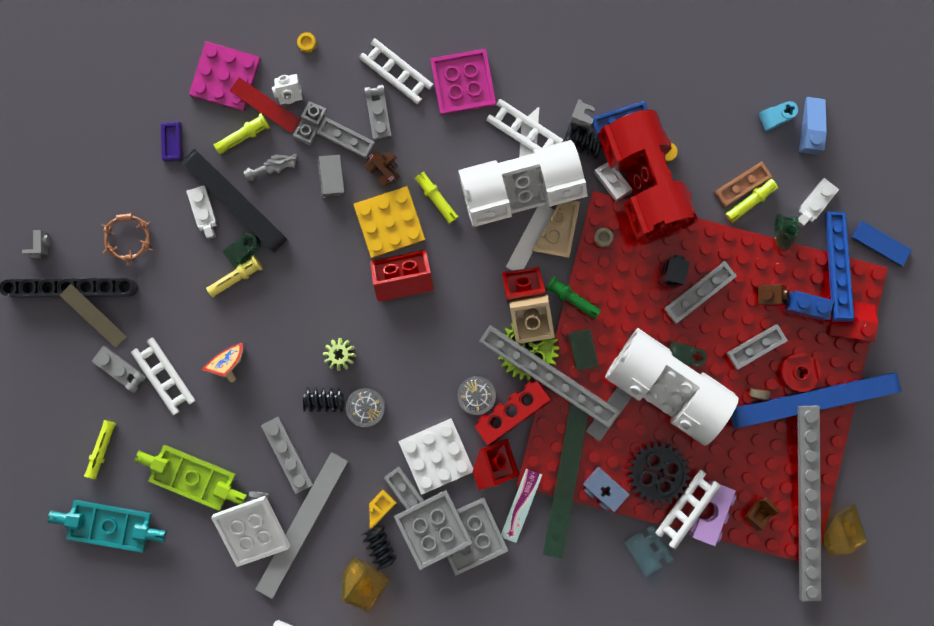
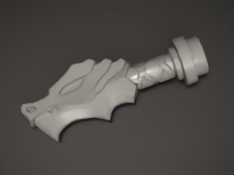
(274, 164)

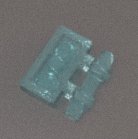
(644, 555)

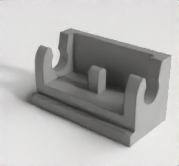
(581, 119)
(330, 175)

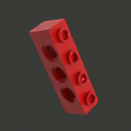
(485, 423)

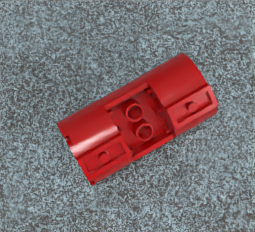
(639, 149)

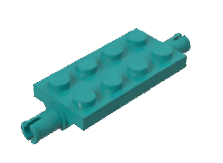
(108, 526)

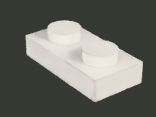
(613, 182)

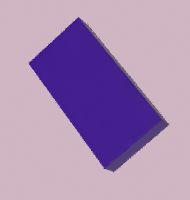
(171, 141)

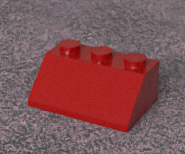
(401, 275)

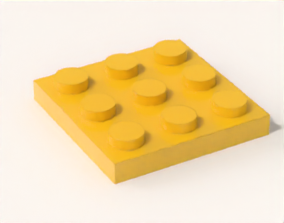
(389, 222)

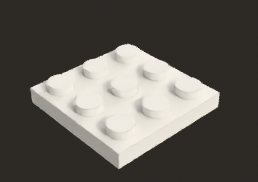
(436, 456)
(251, 531)

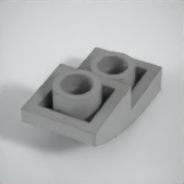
(309, 123)

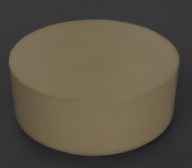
(603, 237)
(760, 394)

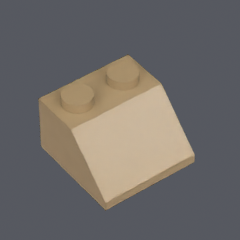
(532, 318)

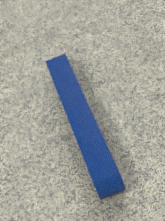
(823, 397)

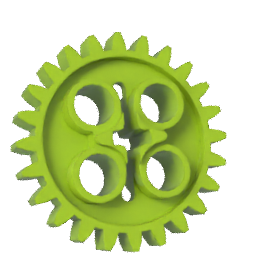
(545, 348)

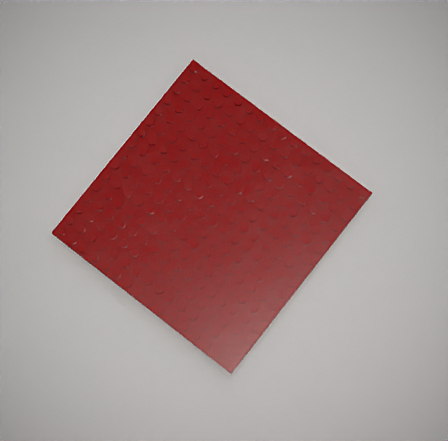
(748, 459)

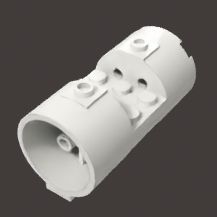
(543, 178)
(691, 399)

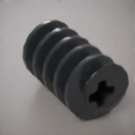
(583, 140)
(323, 400)
(379, 547)

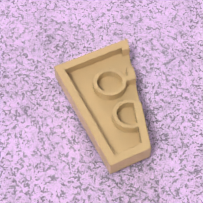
(559, 231)

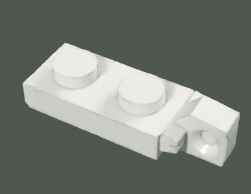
(816, 201)
(203, 210)

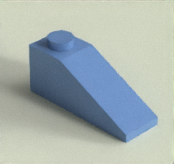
(813, 127)

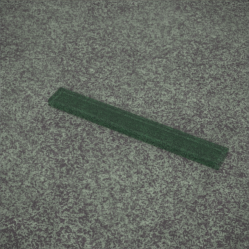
(565, 482)

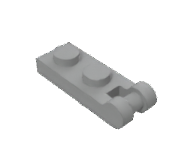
(378, 113)
(118, 368)

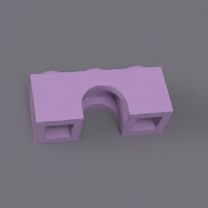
(710, 529)

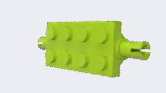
(191, 477)

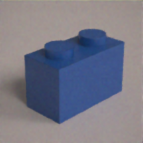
(809, 305)

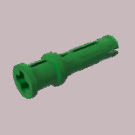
(566, 293)

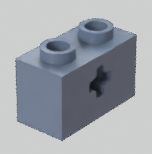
(616, 494)

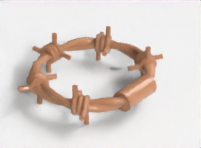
(122, 218)

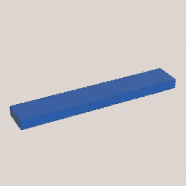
(839, 266)

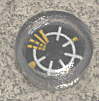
(476, 395)
(365, 407)

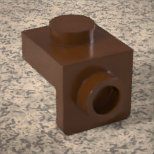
(773, 295)
(761, 513)

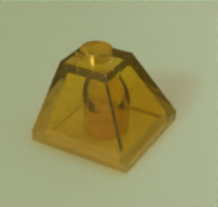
(845, 532)
(362, 584)

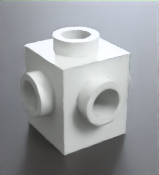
(287, 89)

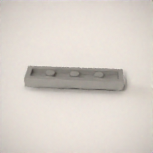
(700, 292)
(287, 454)

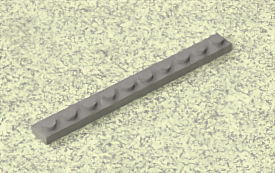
(809, 503)

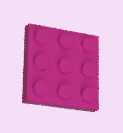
(218, 72)
(463, 81)

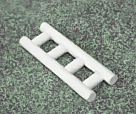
(384, 72)
(521, 118)
(151, 375)
(676, 510)

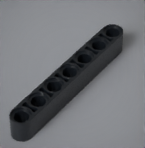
(234, 200)
(60, 284)

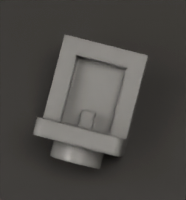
(41, 241)

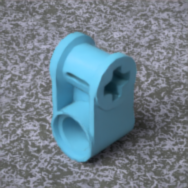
(776, 116)

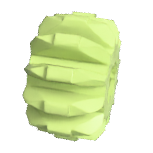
(346, 352)

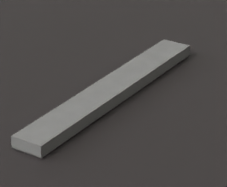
(549, 376)
(302, 524)

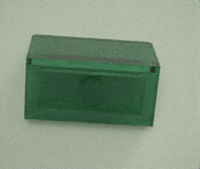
(583, 349)

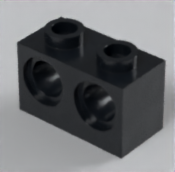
(674, 271)

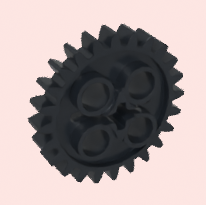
(652, 488)

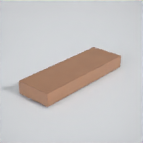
(743, 184)

